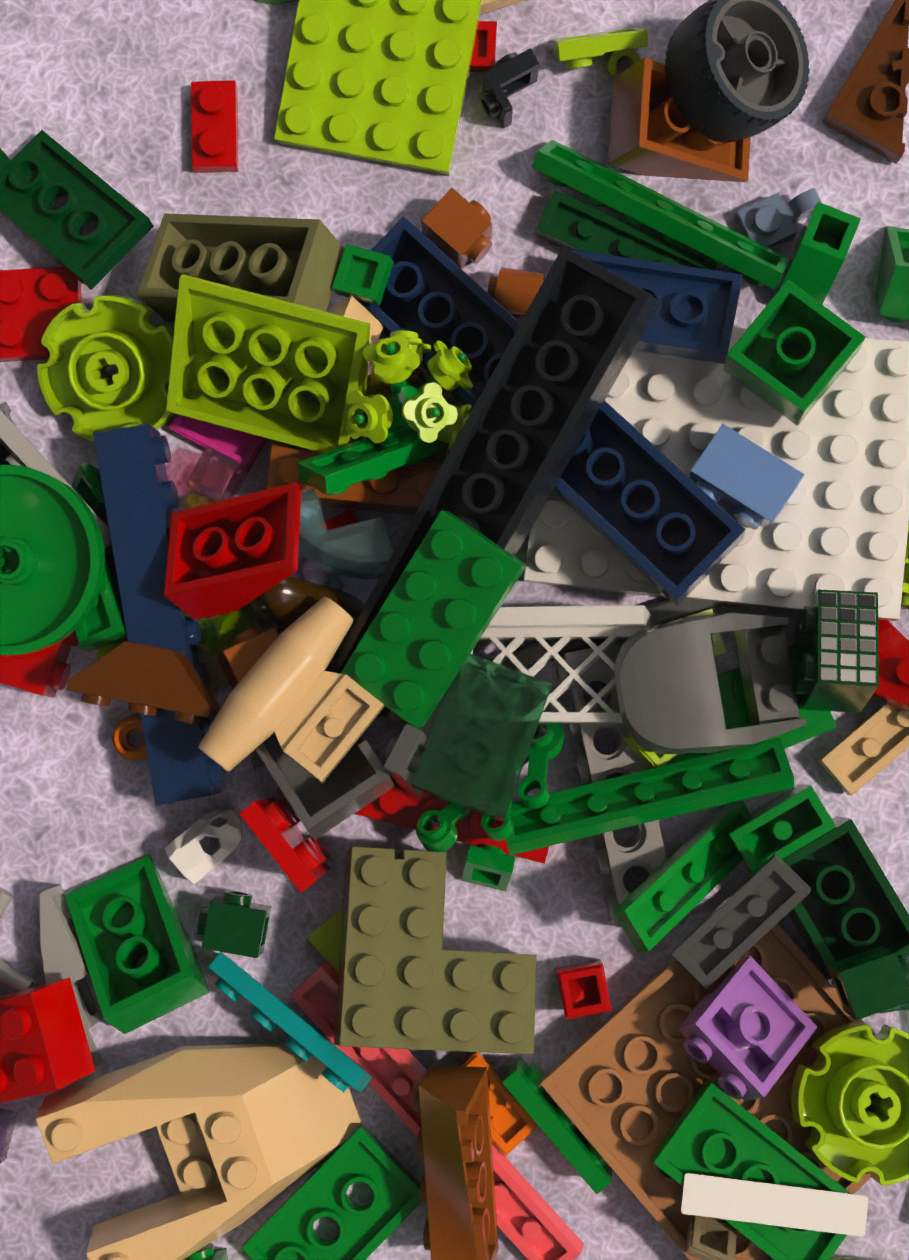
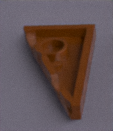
(874, 97)

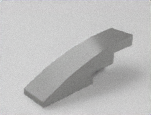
(64, 959)

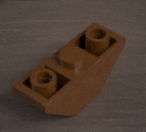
(148, 680)

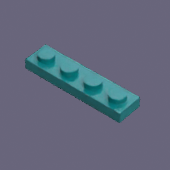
(303, 1037)

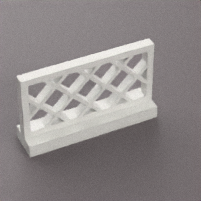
(567, 624)

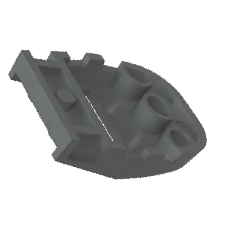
(673, 691)

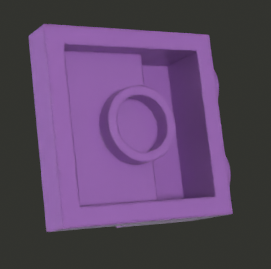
(746, 1031)

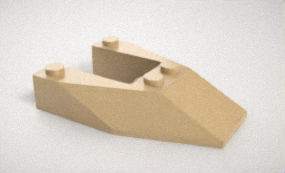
(233, 1126)

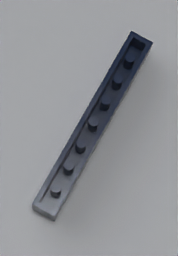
(139, 521)

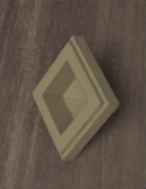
(710, 1239)

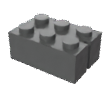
(347, 789)

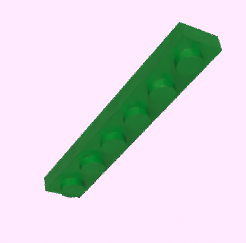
(647, 207)
(651, 795)

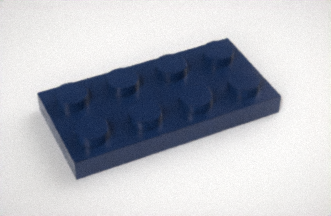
(693, 310)

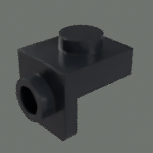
(506, 78)

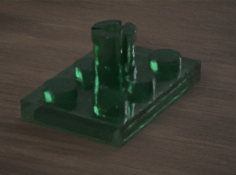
(482, 737)

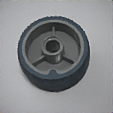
(737, 67)

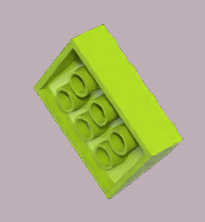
(265, 365)

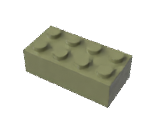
(260, 255)

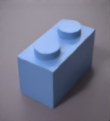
(745, 478)

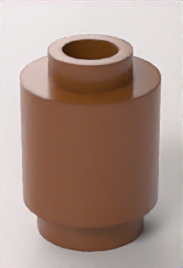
(515, 289)

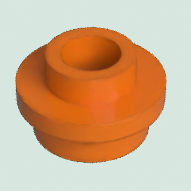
(121, 739)

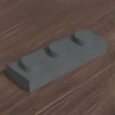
(741, 920)

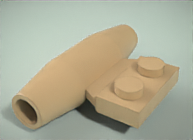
(292, 695)

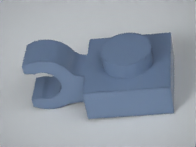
(772, 221)

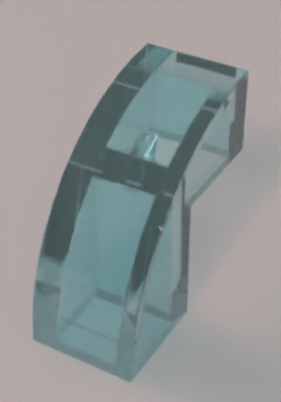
(350, 550)

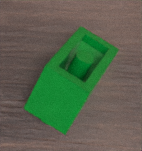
(781, 826)

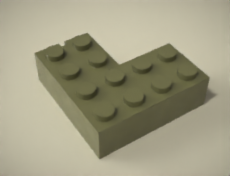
(399, 982)

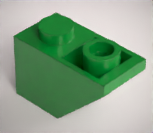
(820, 250)

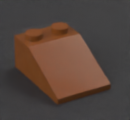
(655, 138)

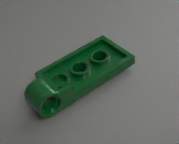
(49, 171)

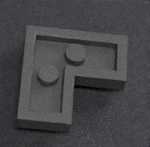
(406, 751)

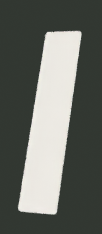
(774, 1204)

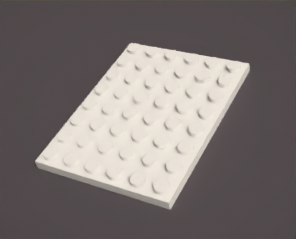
(835, 532)

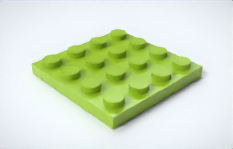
(379, 79)

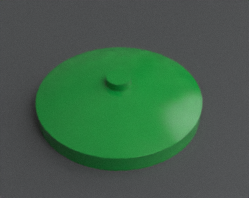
(47, 560)

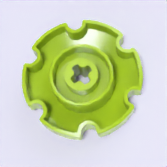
(89, 341)
(834, 1099)

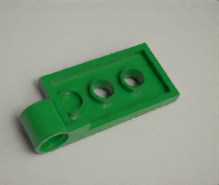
(363, 1228)

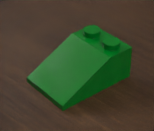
(135, 946)

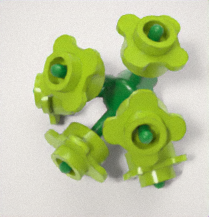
(419, 408)

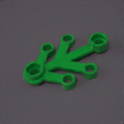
(539, 754)

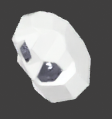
(206, 844)

